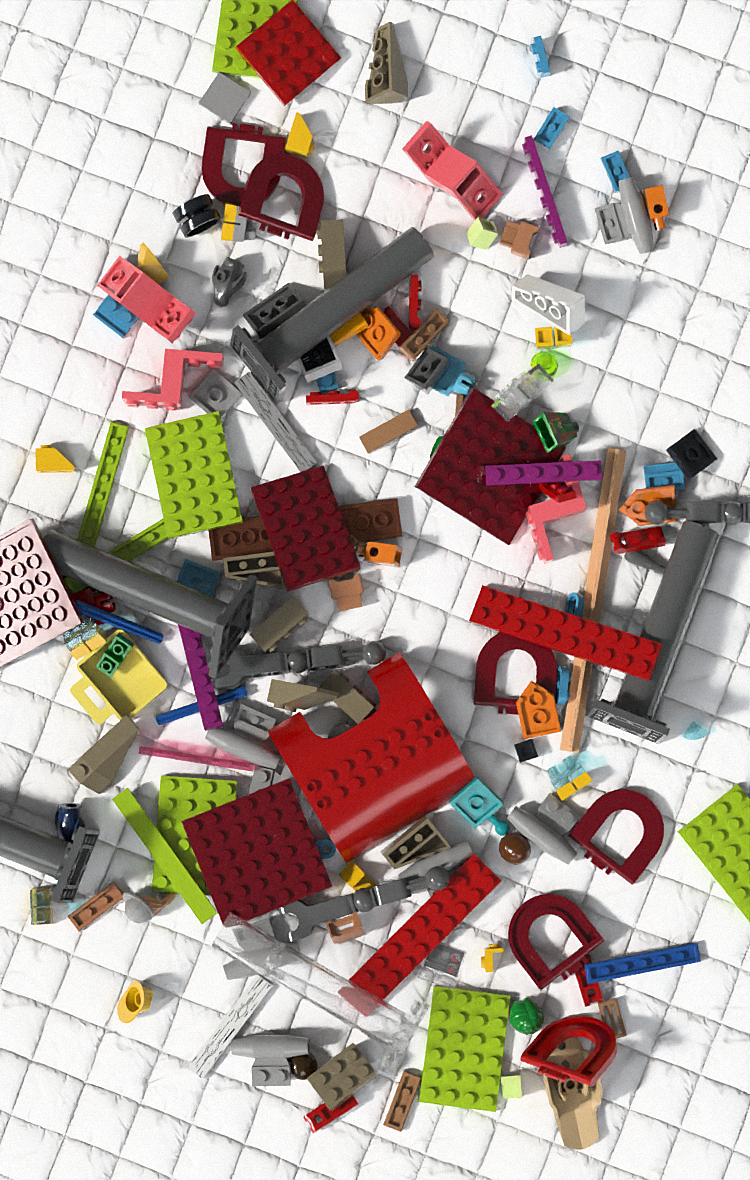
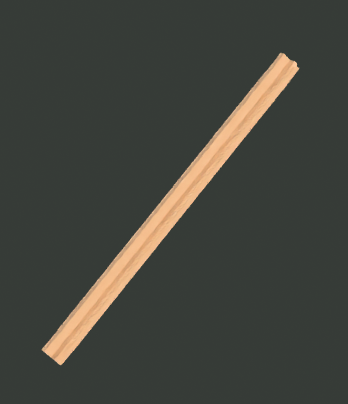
(594, 594)

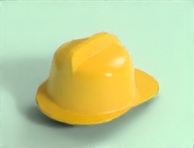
(134, 1001)

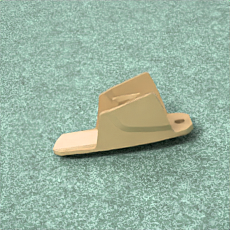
(573, 1101)

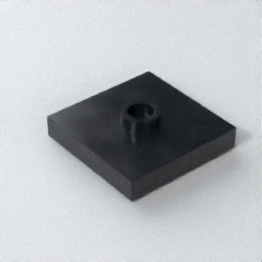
(691, 454)

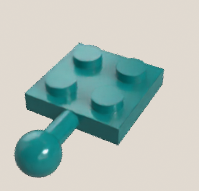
(477, 803)

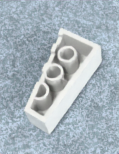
(551, 302)

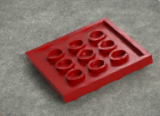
(288, 52)

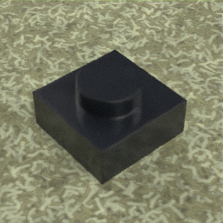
(526, 750)

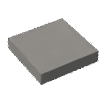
(224, 98)
(215, 394)

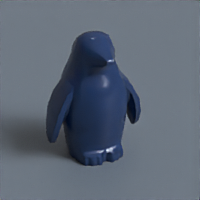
(68, 819)

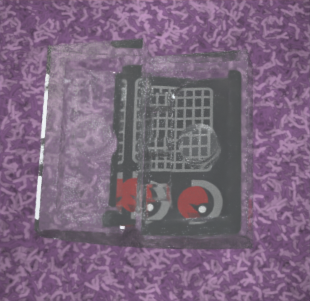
(443, 965)

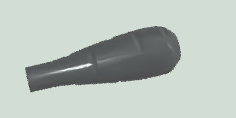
(641, 559)

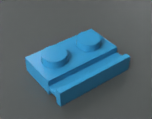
(115, 316)
(664, 475)

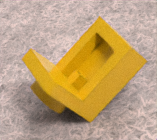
(487, 959)

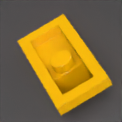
(356, 877)

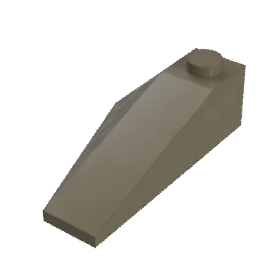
(387, 76)
(100, 763)

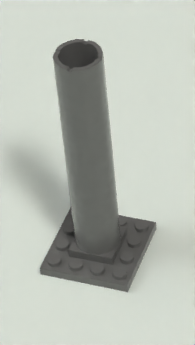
(329, 311)
(160, 595)
(663, 625)
(49, 854)

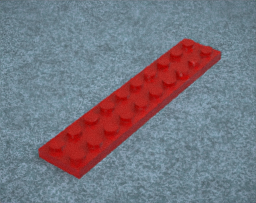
(566, 633)
(426, 928)

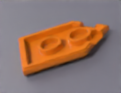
(379, 334)
(636, 503)
(537, 712)

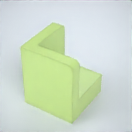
(482, 233)
(511, 1086)

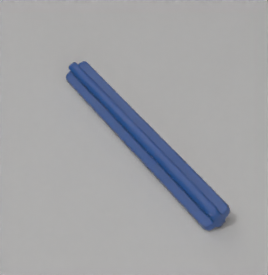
(119, 622)
(193, 708)

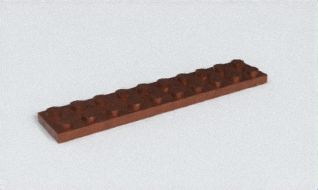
(363, 520)

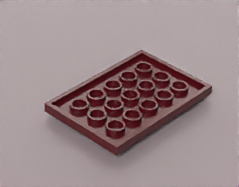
(305, 528)

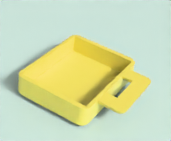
(127, 691)

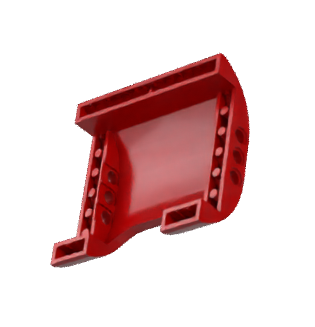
(379, 770)

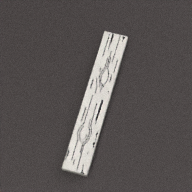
(229, 1026)

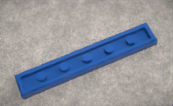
(642, 963)

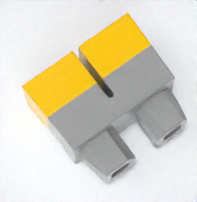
(235, 231)

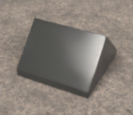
(427, 370)

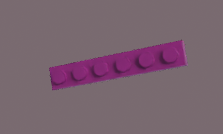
(542, 185)
(543, 473)
(200, 678)

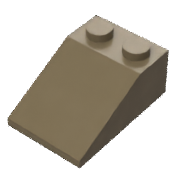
(297, 696)

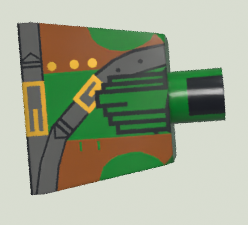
(555, 430)

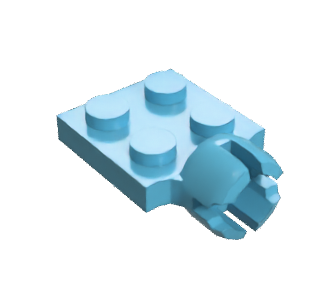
(454, 377)

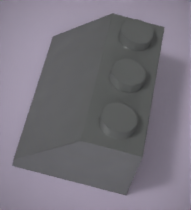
(274, 310)

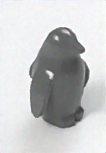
(227, 280)

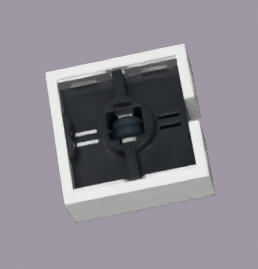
(320, 360)

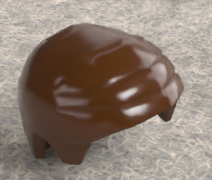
(514, 848)

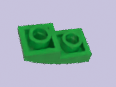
(114, 655)

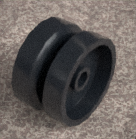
(196, 215)

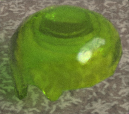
(546, 361)

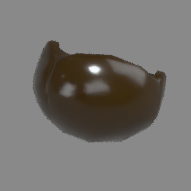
(303, 1066)

